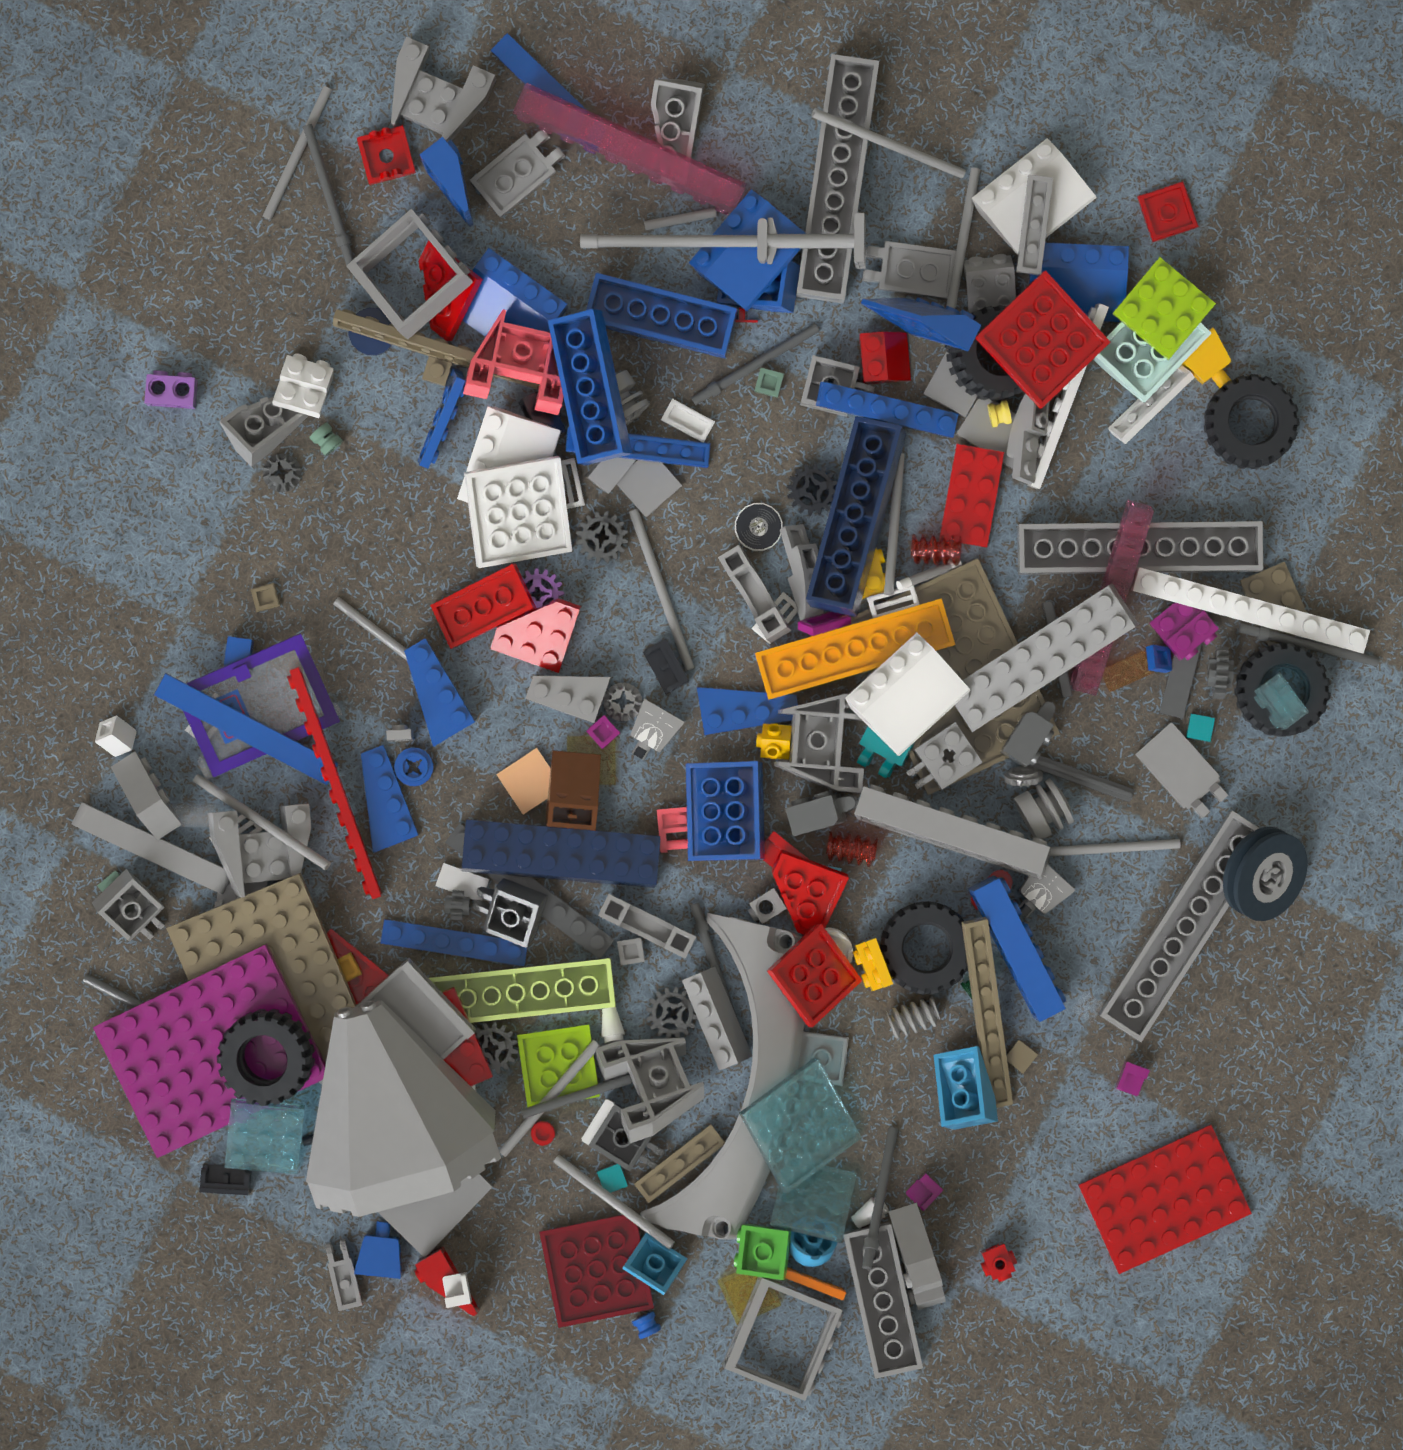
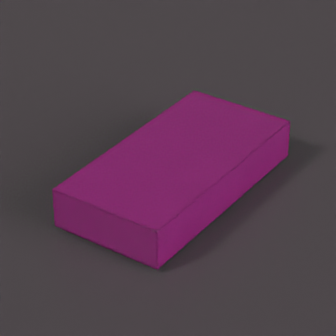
(823, 623)

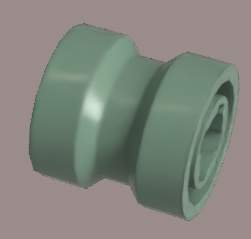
(326, 439)

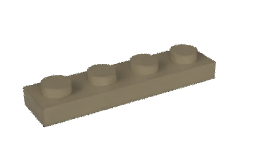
(679, 1163)

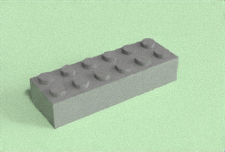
(883, 1304)

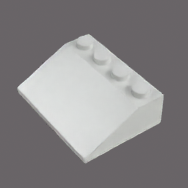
(1004, 198)
(509, 440)
(907, 694)

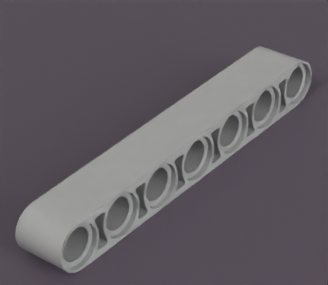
(148, 847)

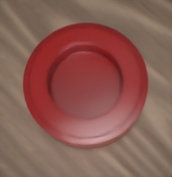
(543, 1133)

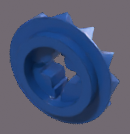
(401, 766)

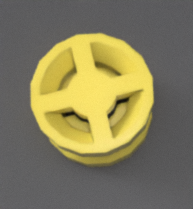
(999, 413)

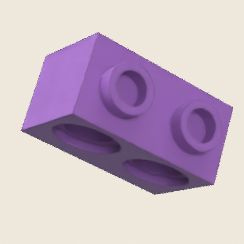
(170, 397)

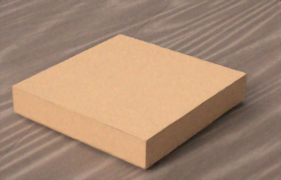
(527, 780)

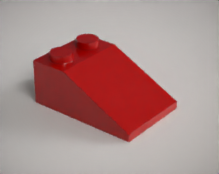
(434, 1268)

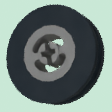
(1265, 873)

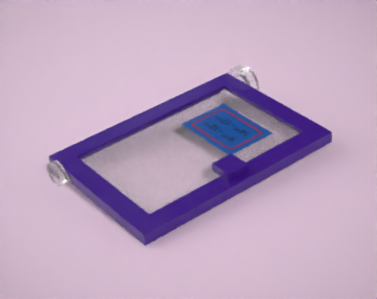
(262, 691)

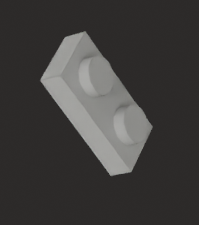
(400, 733)

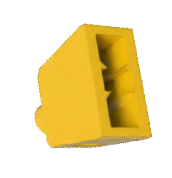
(1209, 361)

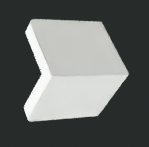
(115, 736)
(456, 1290)

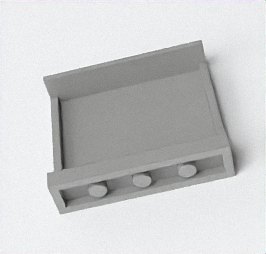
(423, 1008)
(431, 1219)

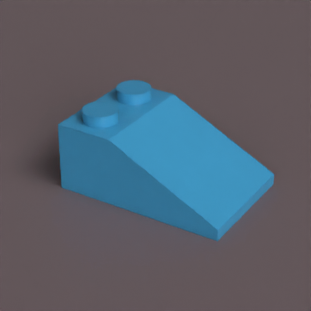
(964, 1089)

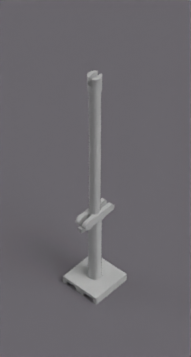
(766, 241)

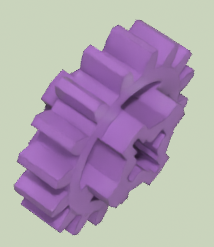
(537, 583)

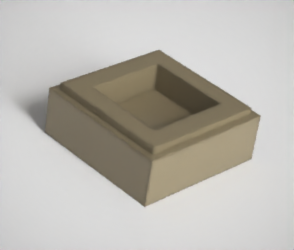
(265, 597)
(1021, 1056)

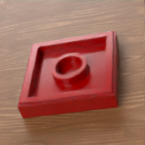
(1167, 212)

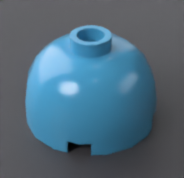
(811, 1250)

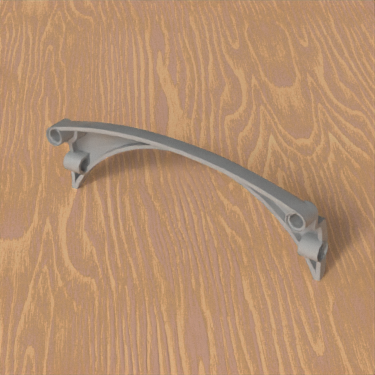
(738, 1172)

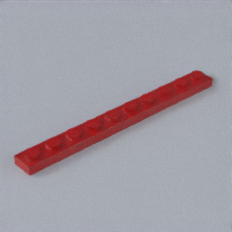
(337, 793)

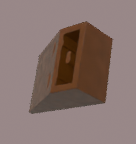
(573, 790)

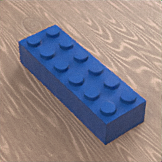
(663, 315)
(589, 387)
(1017, 949)

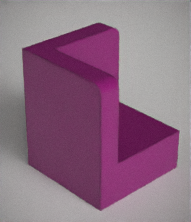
(603, 732)
(1131, 1078)
(924, 1191)

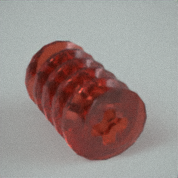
(936, 550)
(851, 849)

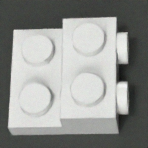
(303, 385)

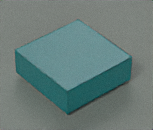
(1200, 727)
(612, 1178)

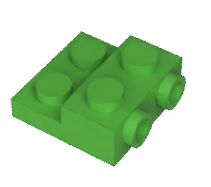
(762, 1251)

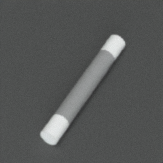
(926, 575)

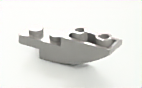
(1023, 440)
(802, 560)

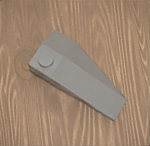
(676, 113)

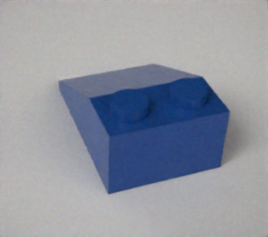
(779, 295)

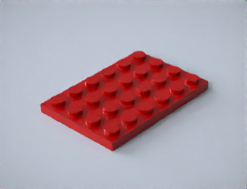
(1164, 1199)

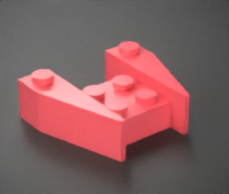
(520, 355)

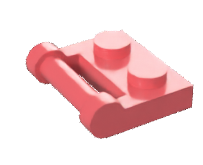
(672, 821)

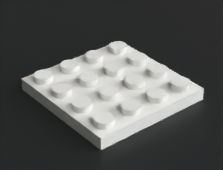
(518, 511)

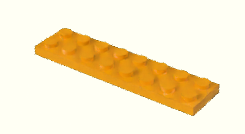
(850, 649)

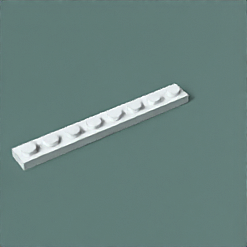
(1061, 408)

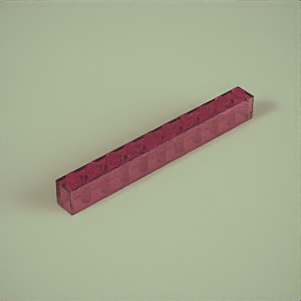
(629, 148)

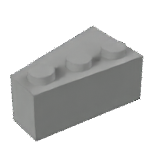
(570, 694)
(145, 795)

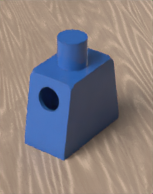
(380, 1254)

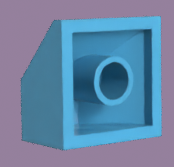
(654, 1264)

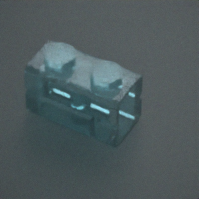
(1280, 702)

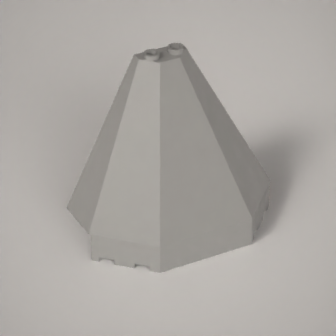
(392, 1118)

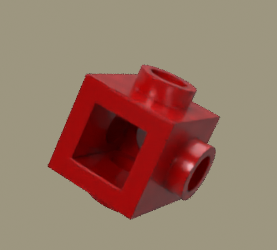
(996, 1253)

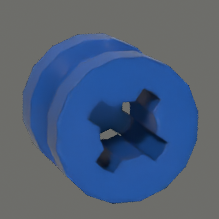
(646, 1325)

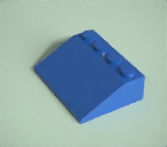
(443, 165)
(737, 269)
(1089, 274)
(510, 289)
(928, 320)
(725, 811)

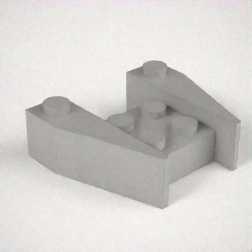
(432, 100)
(818, 744)
(259, 854)
(657, 1079)
(918, 1258)

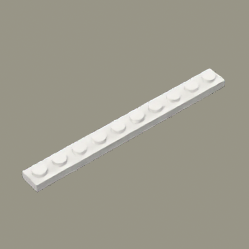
(1250, 610)

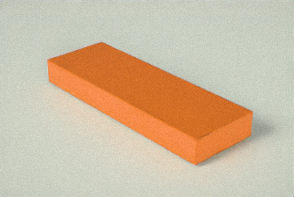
(815, 1283)

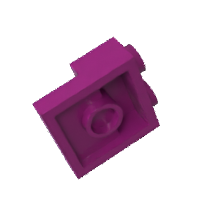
(1184, 629)

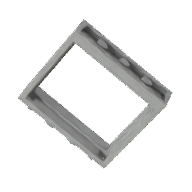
(388, 242)
(745, 1325)

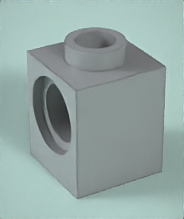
(773, 897)

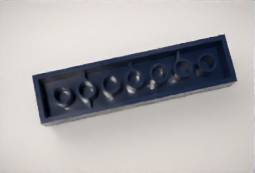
(856, 516)
(560, 853)

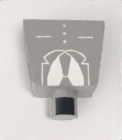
(653, 729)
(1043, 893)

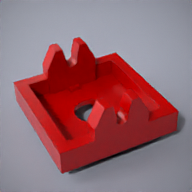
(374, 143)

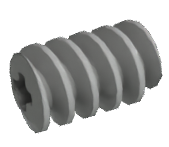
(913, 1017)

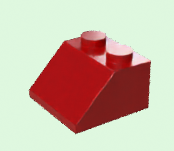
(884, 357)

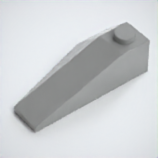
(259, 428)

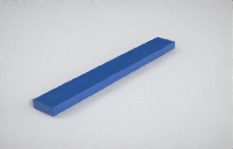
(240, 726)

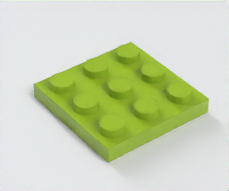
(1164, 308)
(549, 1055)

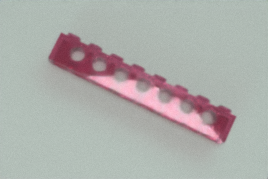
(1120, 573)

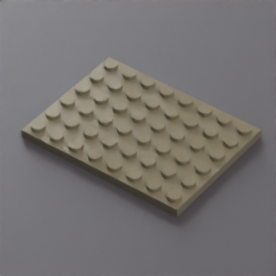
(979, 637)
(292, 929)

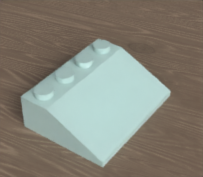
(1139, 365)

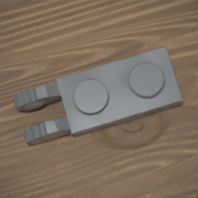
(343, 1278)

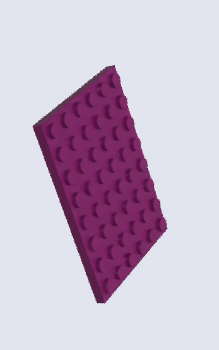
(171, 1043)

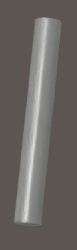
(680, 218)

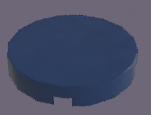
(368, 345)

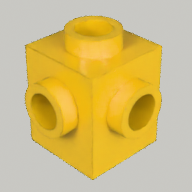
(774, 741)

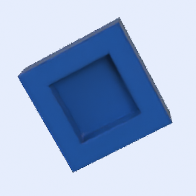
(1159, 658)

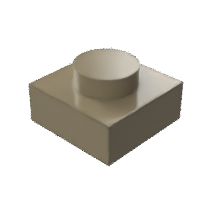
(437, 371)

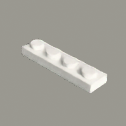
(1141, 413)

